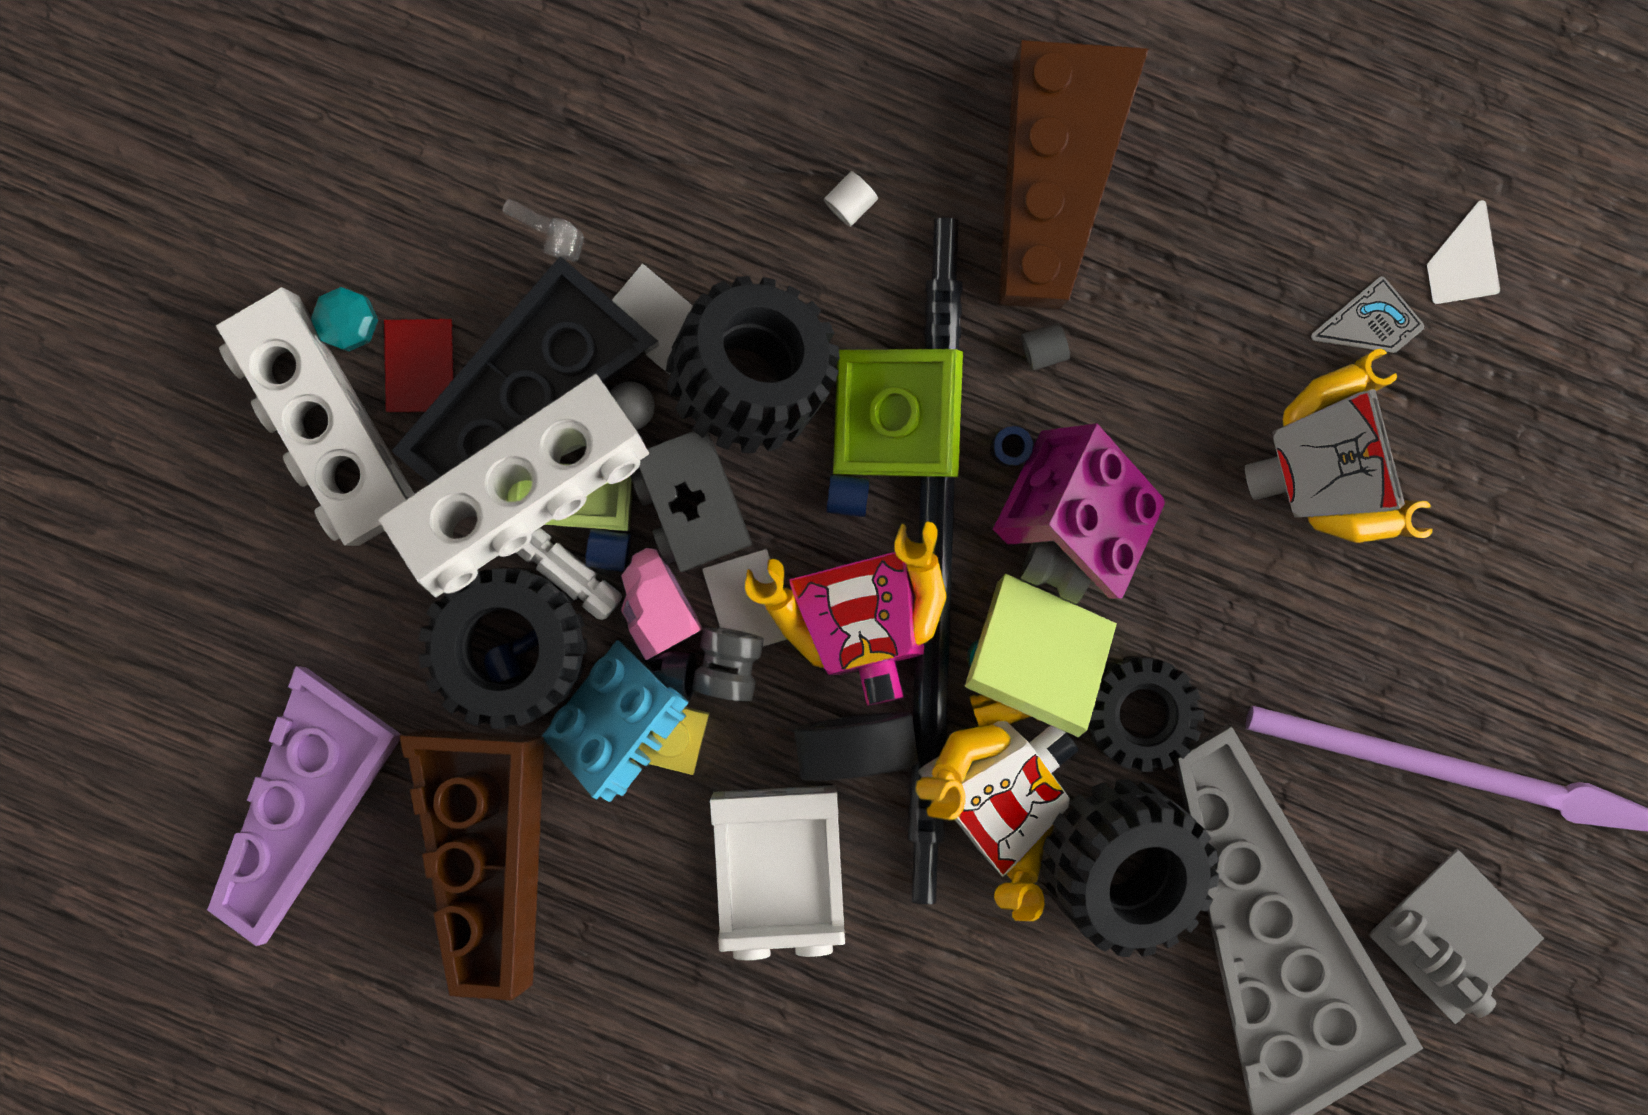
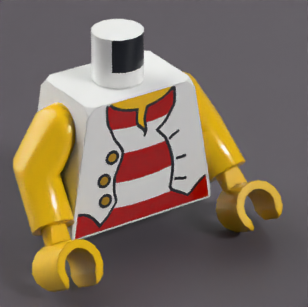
(1003, 801)

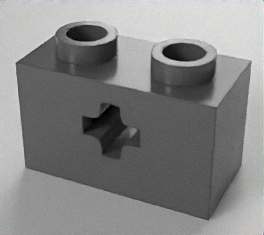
(720, 525)

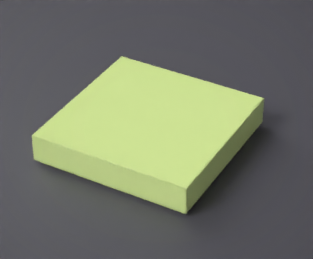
(1041, 655)

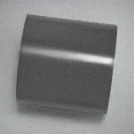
(1045, 346)

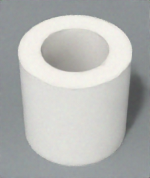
(851, 198)

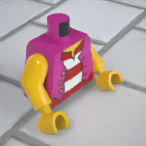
(861, 612)

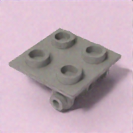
(1456, 938)

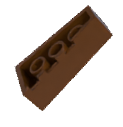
(1061, 148)
(482, 853)

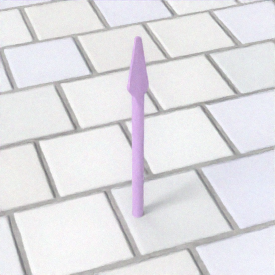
(1576, 802)

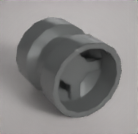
(1051, 565)
(725, 652)

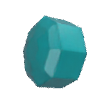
(344, 319)

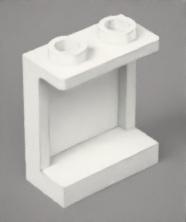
(778, 871)

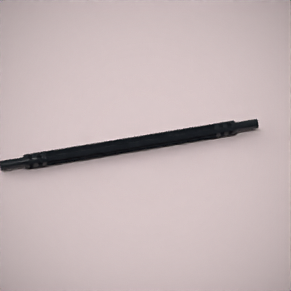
(936, 506)

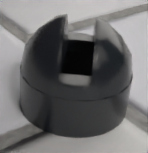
(676, 671)

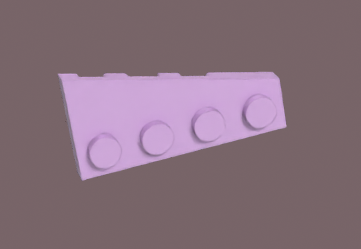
(312, 781)

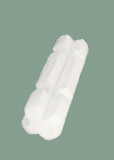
(570, 575)

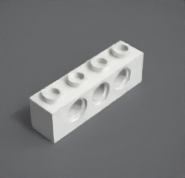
(250, 348)
(479, 487)

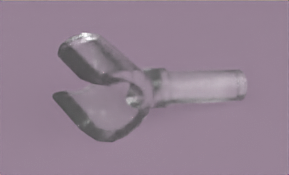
(562, 236)

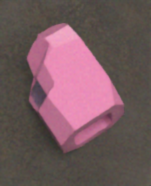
(655, 604)

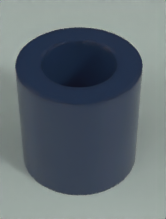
(1024, 439)
(847, 495)
(608, 550)

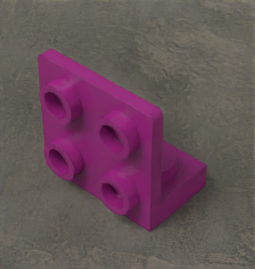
(1087, 501)

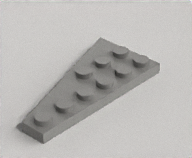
(1293, 972)

